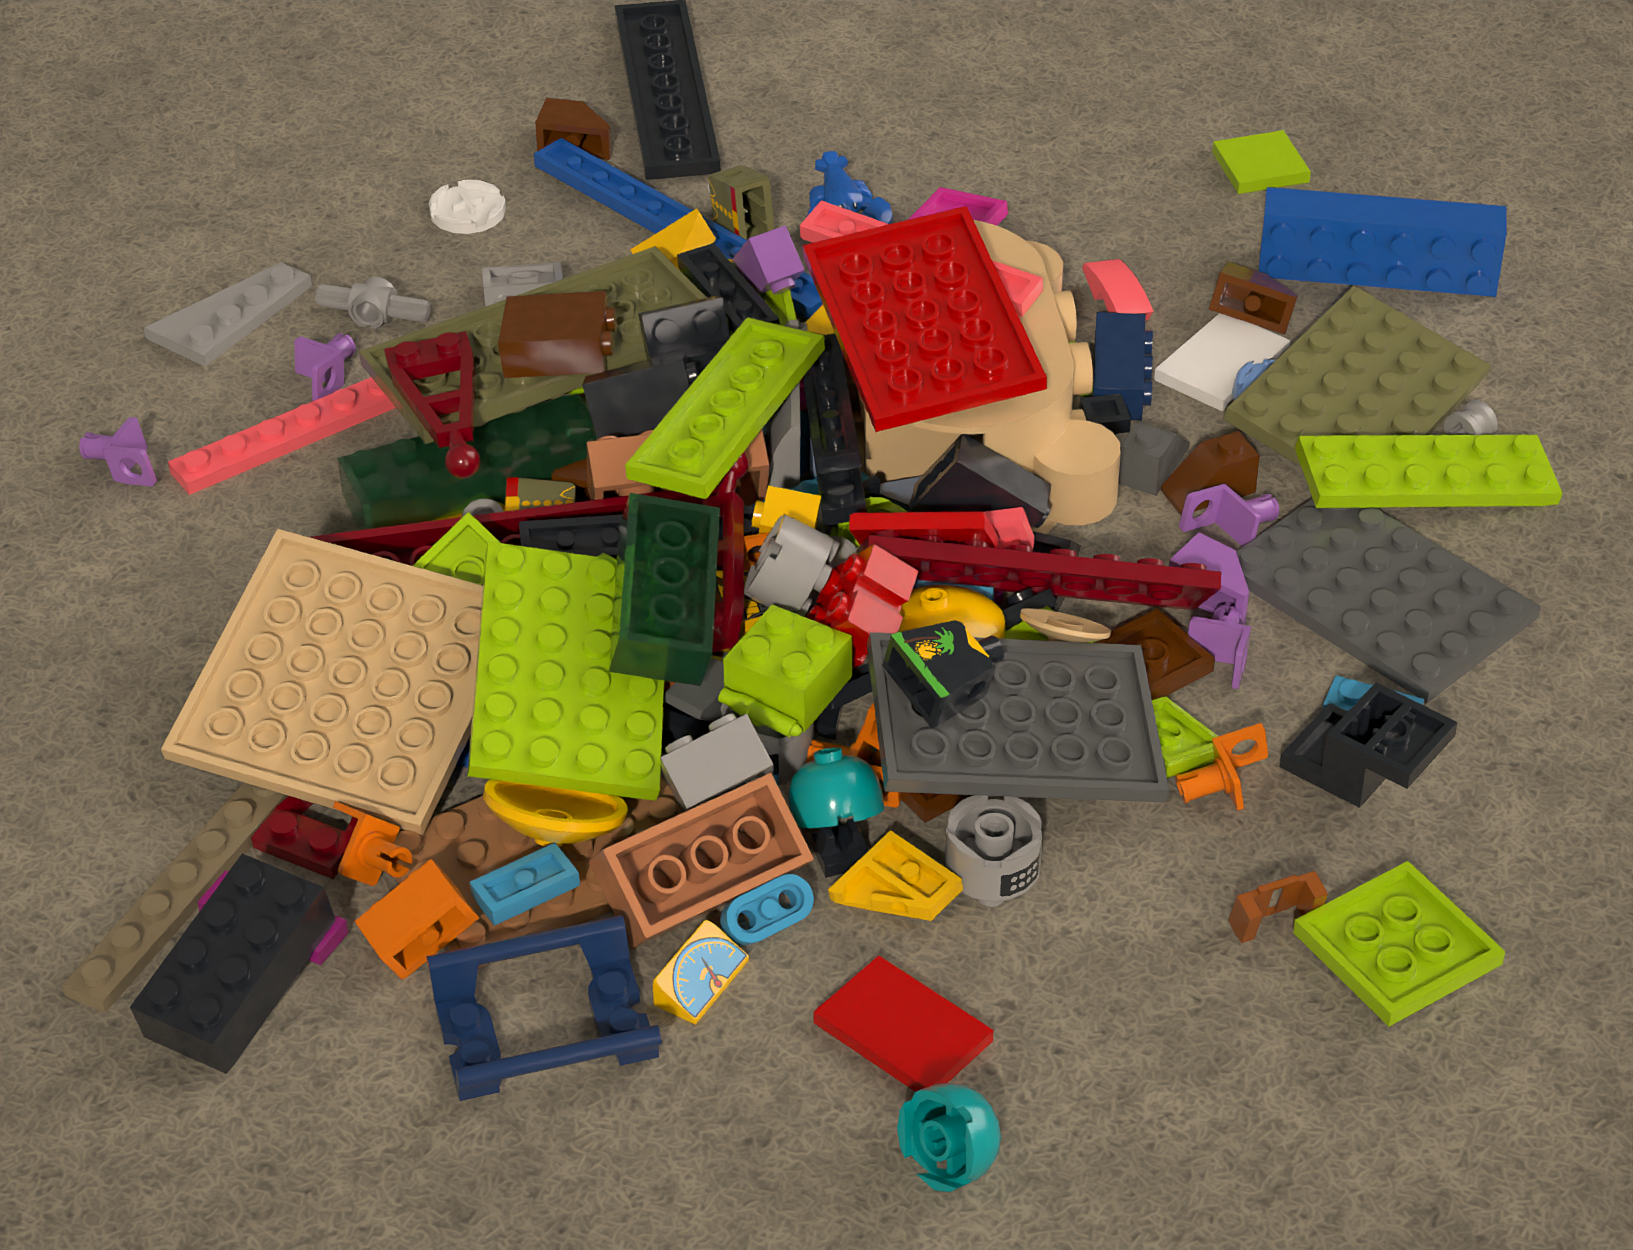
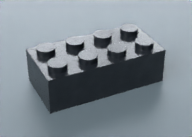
(233, 963)

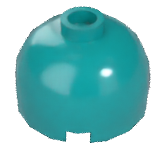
(834, 789)
(951, 1125)

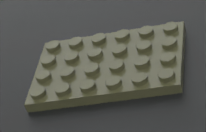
(1357, 375)

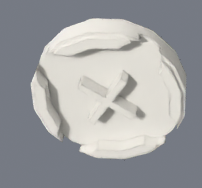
(467, 207)

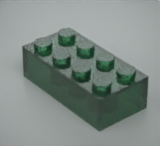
(665, 590)

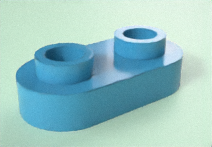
(764, 910)

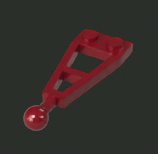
(431, 358)
(731, 553)
(302, 839)

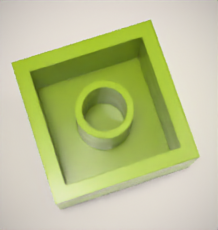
(790, 664)

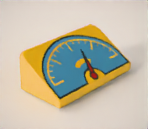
(698, 973)

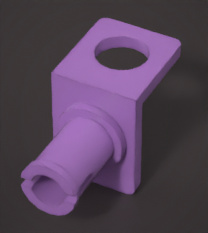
(323, 362)
(121, 453)
(1229, 512)
(1224, 639)

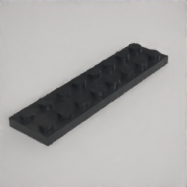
(666, 90)

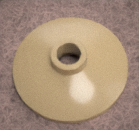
(1064, 626)

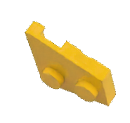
(897, 881)

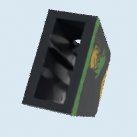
(942, 668)

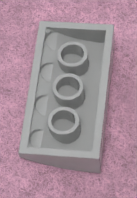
(783, 439)

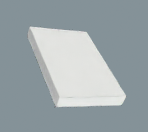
(1214, 355)

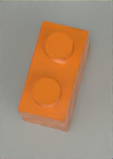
(416, 919)

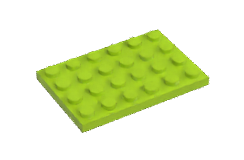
(544, 681)

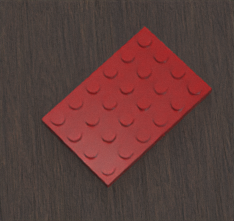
(923, 318)

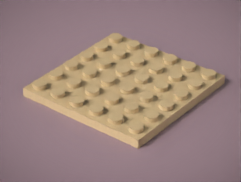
(338, 682)

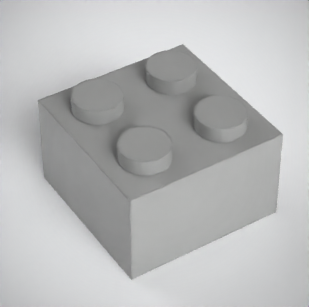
(715, 762)

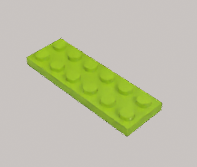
(725, 408)
(1427, 471)

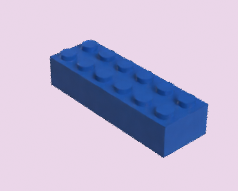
(1383, 241)

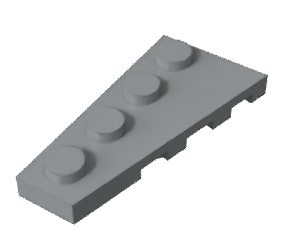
(226, 317)

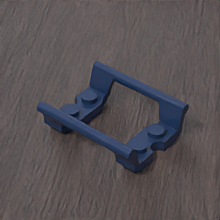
(611, 993)

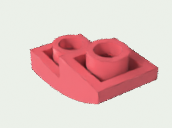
(1117, 287)

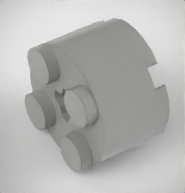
(790, 566)

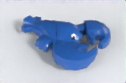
(844, 192)

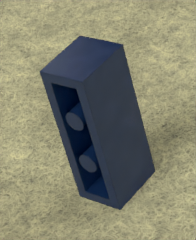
(1122, 360)

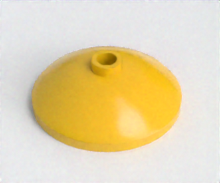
(948, 603)
(554, 813)

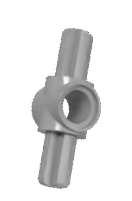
(373, 302)

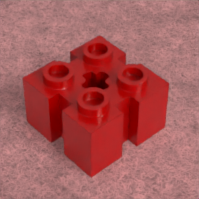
(865, 597)

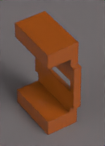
(1301, 891)

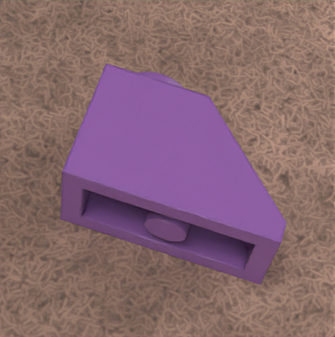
(769, 262)
(1217, 558)

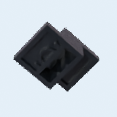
(688, 327)
(1370, 743)

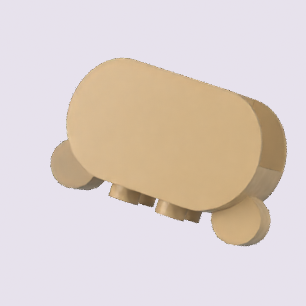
(1031, 429)

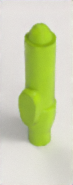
(759, 713)

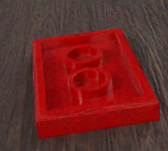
(952, 526)
(903, 1026)

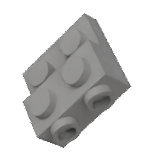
(517, 279)

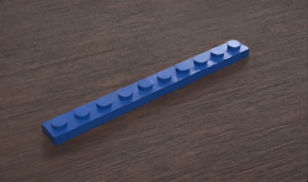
(646, 205)

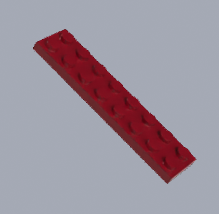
(1062, 571)

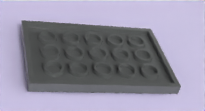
(1384, 594)
(1051, 726)

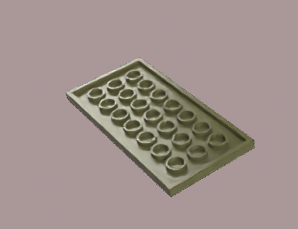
(632, 286)

